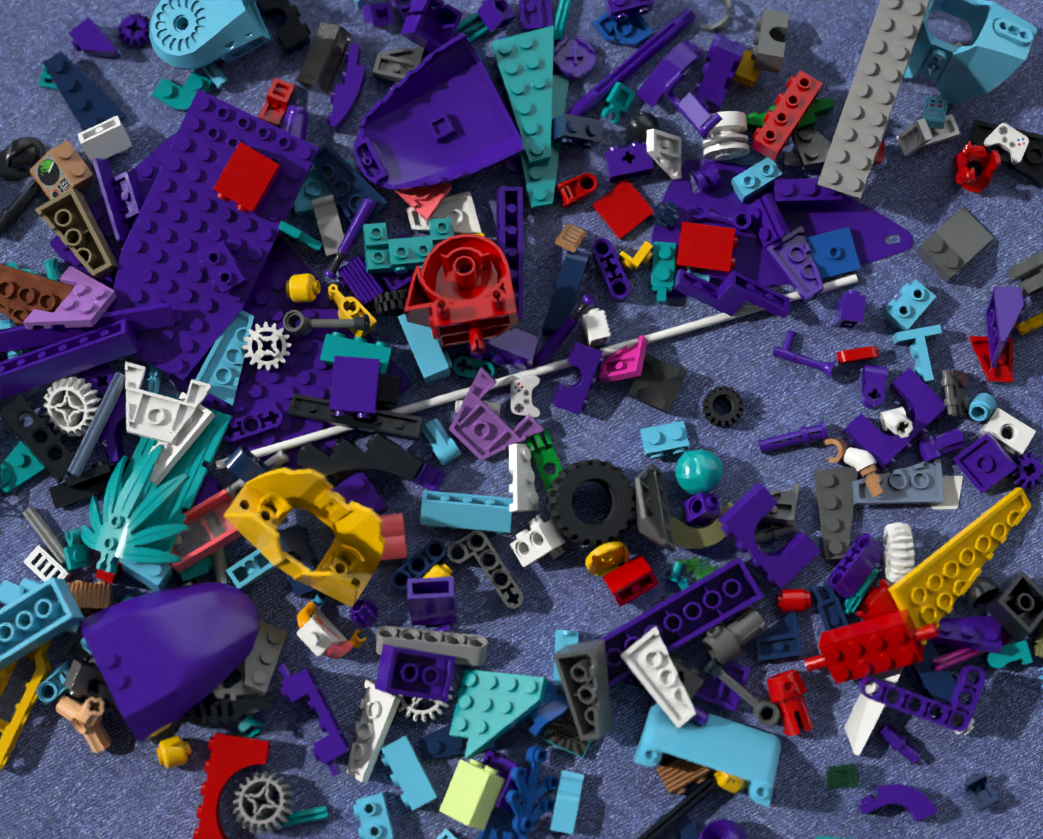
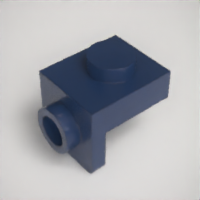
(980, 791)

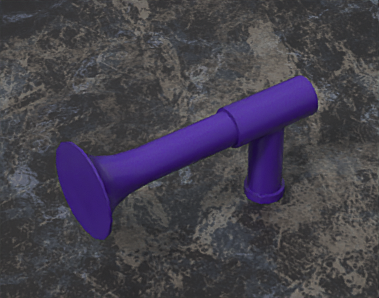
(785, 353)

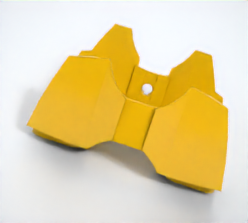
(357, 530)

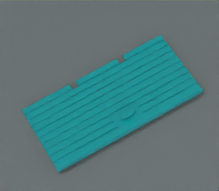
(190, 463)

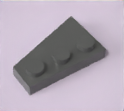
(262, 660)

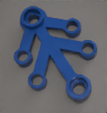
(524, 818)

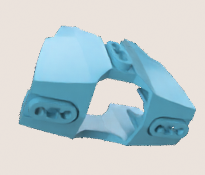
(966, 71)

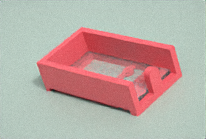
(207, 531)

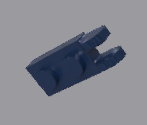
(829, 609)

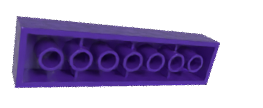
(684, 614)

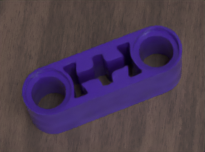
(607, 276)
(856, 565)

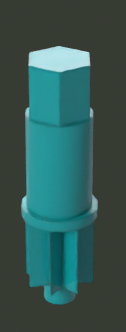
(852, 603)

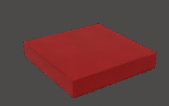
(623, 209)

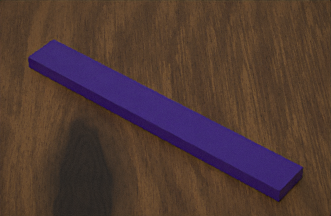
(138, 319)

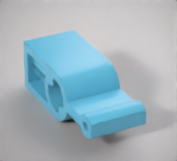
(567, 802)

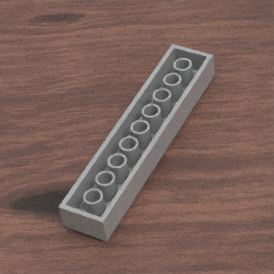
(872, 95)

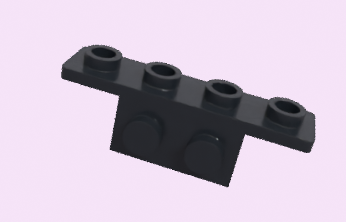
(85, 486)

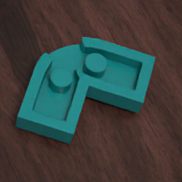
(181, 98)

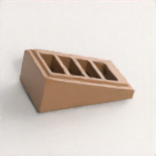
(571, 237)

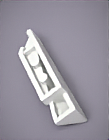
(867, 712)

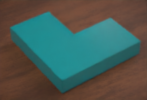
(300, 236)

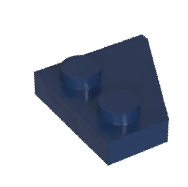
(780, 640)

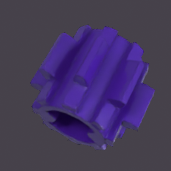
(364, 613)

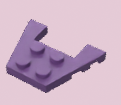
(80, 308)
(482, 428)

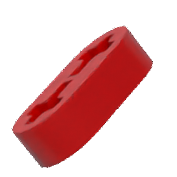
(858, 355)

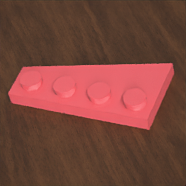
(425, 199)

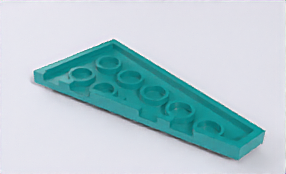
(527, 76)
(541, 177)

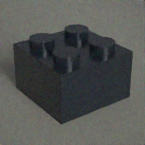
(1017, 605)

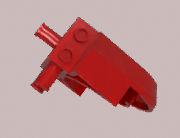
(463, 292)

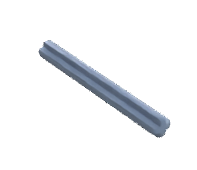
(97, 424)

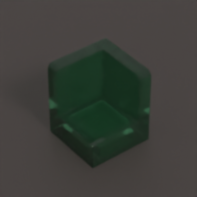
(842, 775)

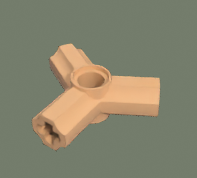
(86, 720)

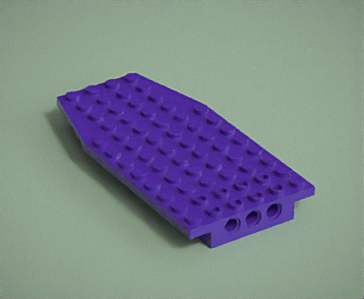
(187, 217)

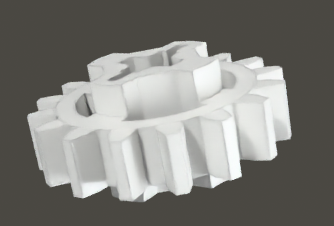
(258, 338)

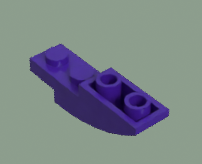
(347, 96)

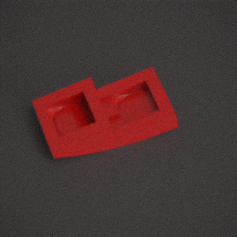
(277, 102)

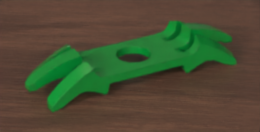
(545, 456)

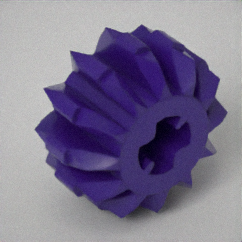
(1035, 467)

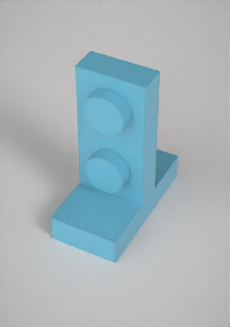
(919, 349)

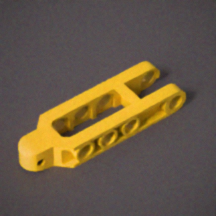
(13, 729)

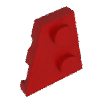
(1004, 370)

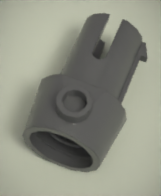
(727, 641)

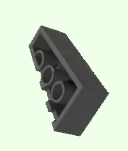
(586, 686)

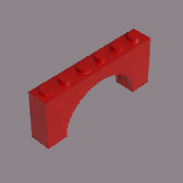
(227, 757)

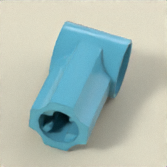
(443, 446)

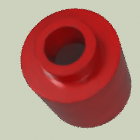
(793, 600)

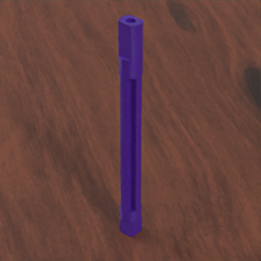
(632, 63)

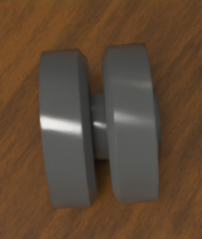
(1031, 270)

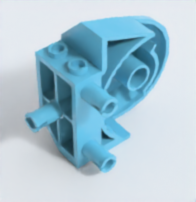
(202, 31)

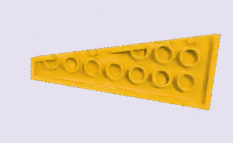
(950, 571)

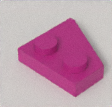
(624, 363)

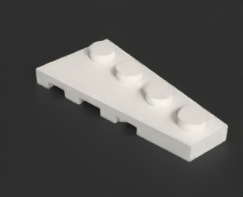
(655, 670)

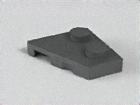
(810, 147)

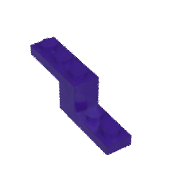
(732, 293)

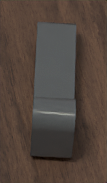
(491, 572)

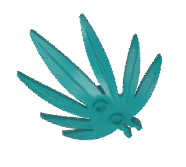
(115, 533)

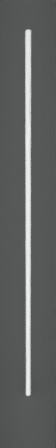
(541, 370)

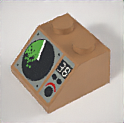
(61, 170)

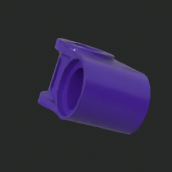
(874, 382)

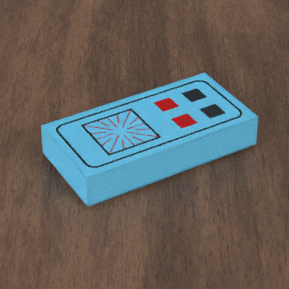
(935, 111)

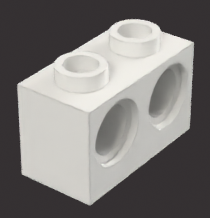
(536, 543)

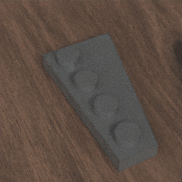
(835, 509)

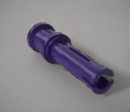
(805, 438)

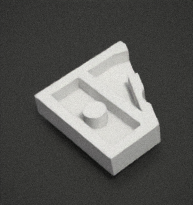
(665, 151)

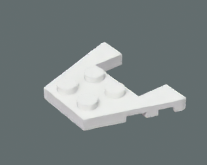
(158, 415)

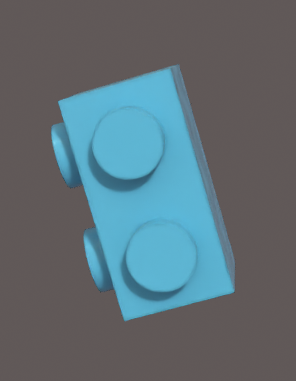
(909, 306)
(373, 817)

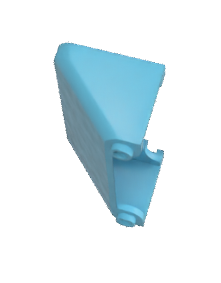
(717, 745)

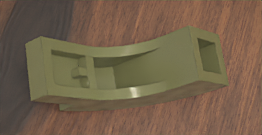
(697, 539)

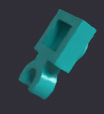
(619, 100)

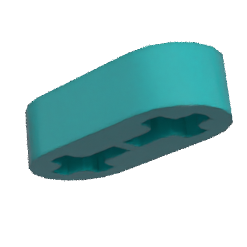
(471, 362)

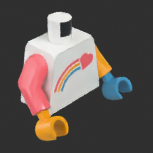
(321, 634)

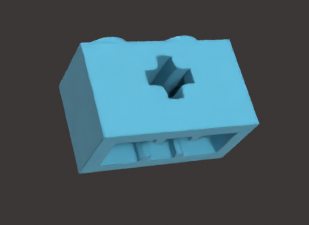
(755, 179)
(250, 569)

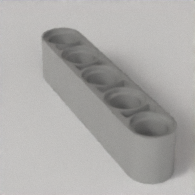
(465, 647)

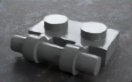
(956, 394)

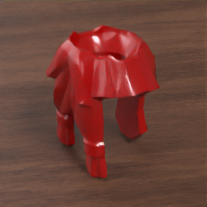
(966, 177)

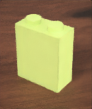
(472, 794)

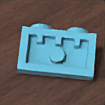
(664, 439)

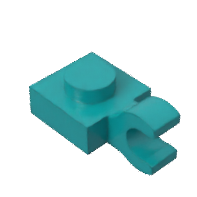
(77, 554)

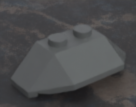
(653, 508)

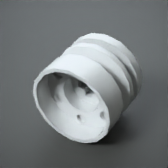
(726, 137)

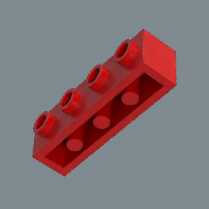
(787, 115)

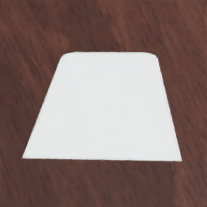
(952, 490)

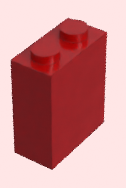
(247, 178)
(706, 249)

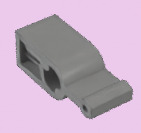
(328, 223)

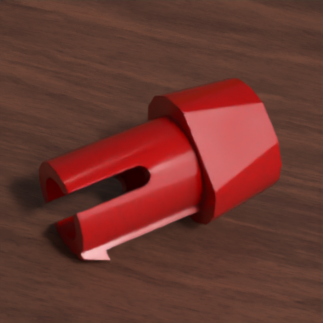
(787, 692)

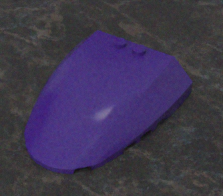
(396, 143)
(170, 650)

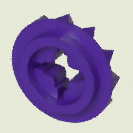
(140, 37)

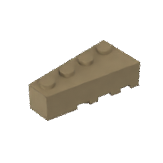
(79, 231)

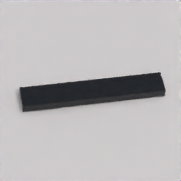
(384, 422)

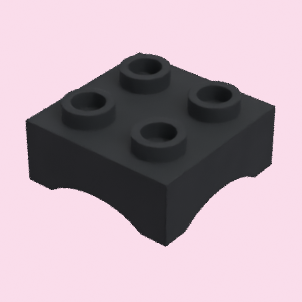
(657, 384)

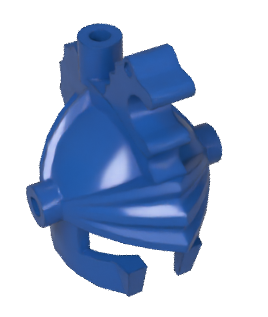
(551, 709)

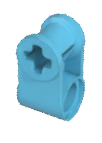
(56, 680)

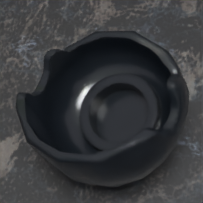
(638, 125)
(981, 591)

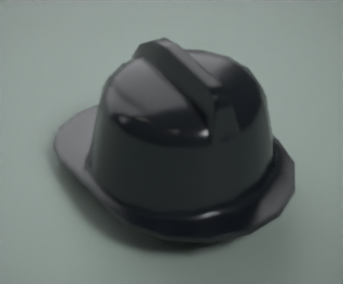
(20, 157)

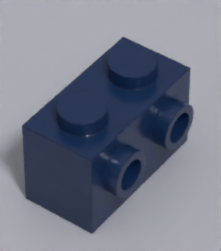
(576, 131)

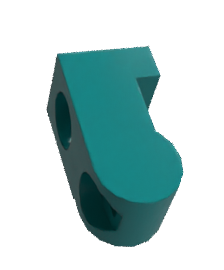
(1009, 652)

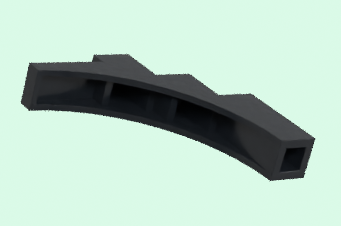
(347, 455)

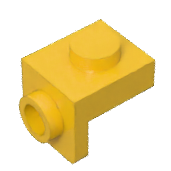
(642, 256)

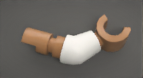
(860, 460)

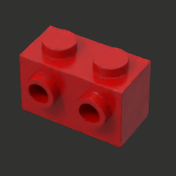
(630, 580)

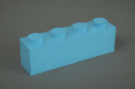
(466, 511)

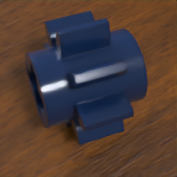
(665, 214)

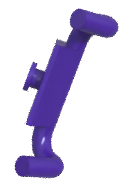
(691, 108)

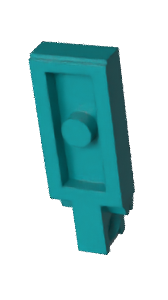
(663, 269)

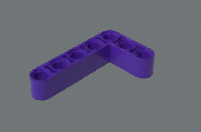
(926, 704)

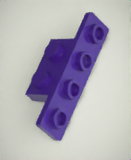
(119, 196)

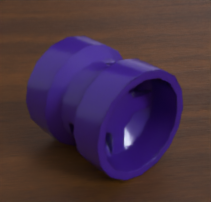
(707, 178)

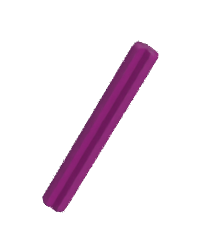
(961, 655)

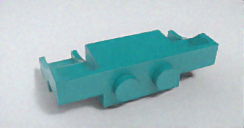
(403, 253)

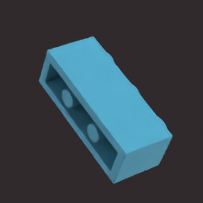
(408, 773)

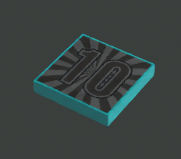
(565, 735)

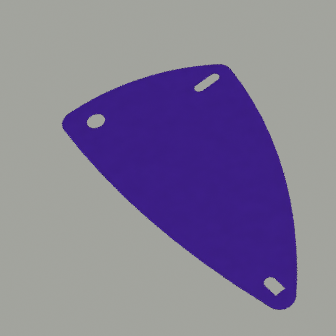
(865, 224)

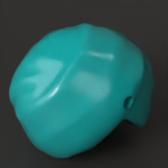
(698, 471)

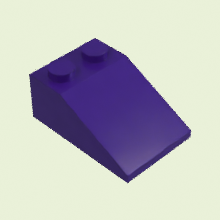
(1001, 319)
(415, 673)

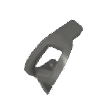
(721, 24)

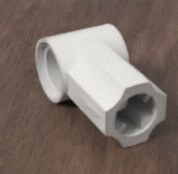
(896, 421)

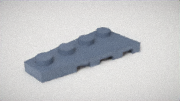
(909, 485)

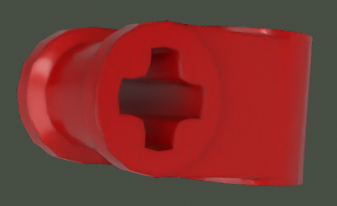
(575, 190)

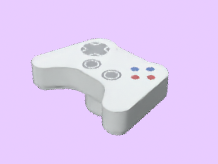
(1008, 140)
(521, 396)

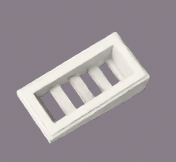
(65, 574)

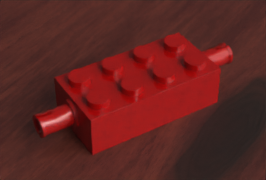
(871, 646)

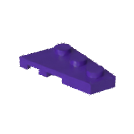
(795, 262)
(974, 633)

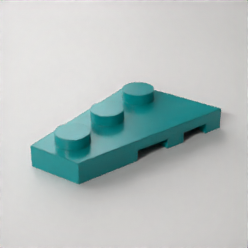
(22, 466)

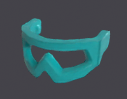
(250, 722)

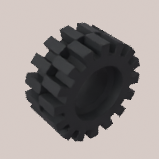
(391, 303)
(729, 394)

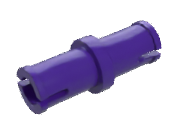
(899, 743)

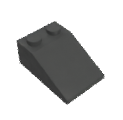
(953, 244)

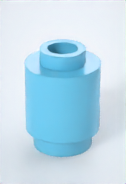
(982, 407)

